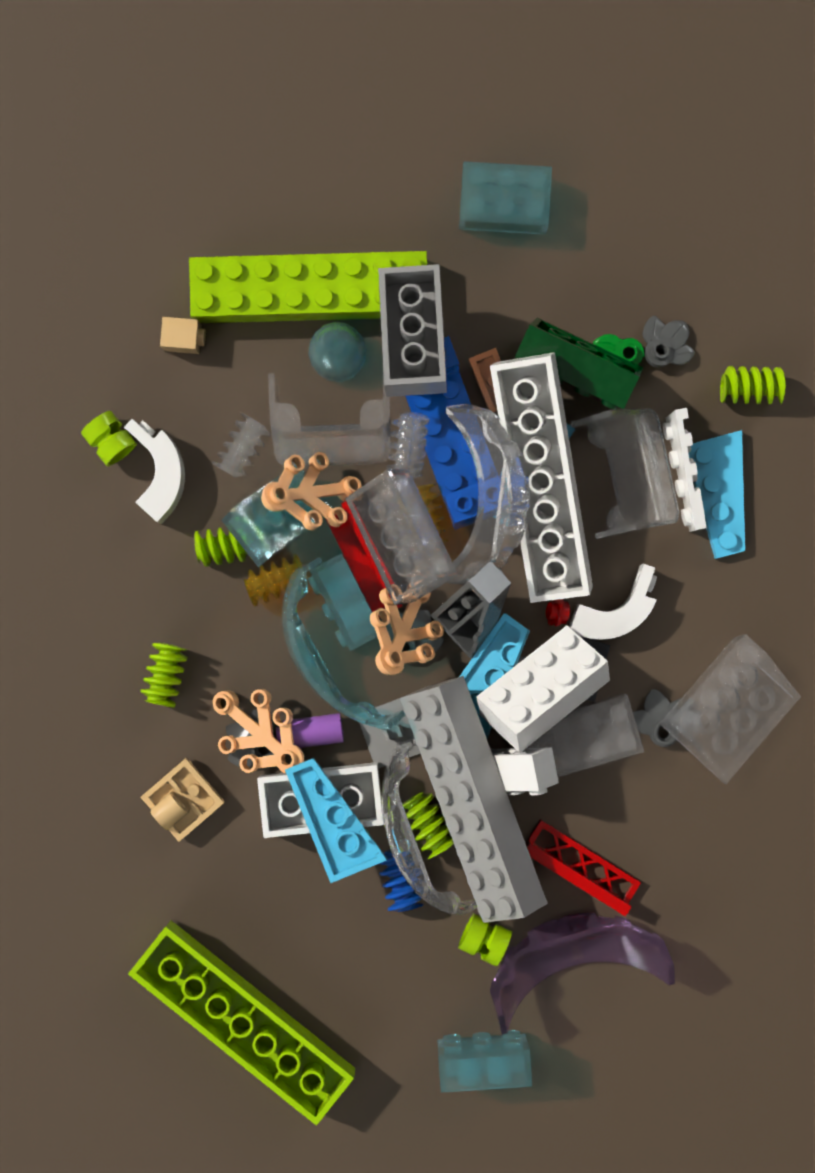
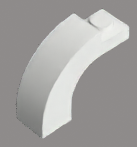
(169, 476)
(620, 621)

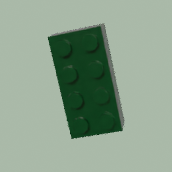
(583, 363)

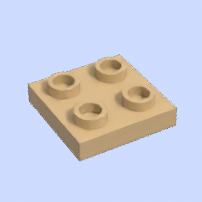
(182, 799)

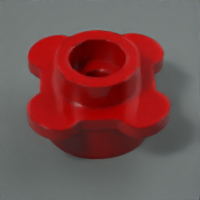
(557, 612)

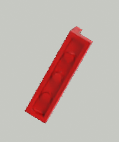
(359, 559)
(577, 878)

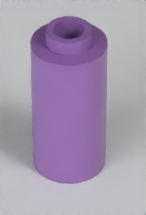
(316, 730)

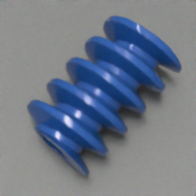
(402, 893)

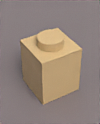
(182, 335)

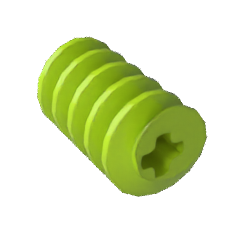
(753, 383)
(218, 547)
(164, 674)
(428, 823)

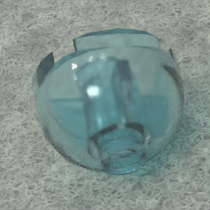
(337, 351)

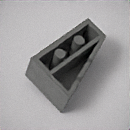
(474, 608)

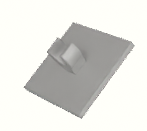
(382, 741)

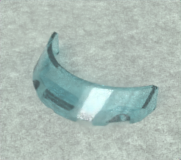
(311, 664)

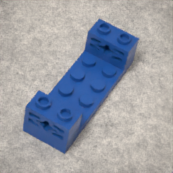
(446, 446)

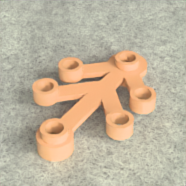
(308, 493)
(390, 658)
(261, 732)

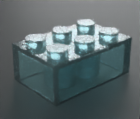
(505, 197)
(264, 531)
(343, 602)
(484, 1062)

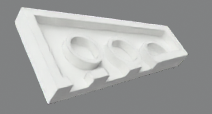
(686, 469)

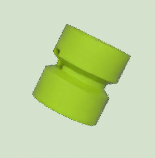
(107, 436)
(485, 939)

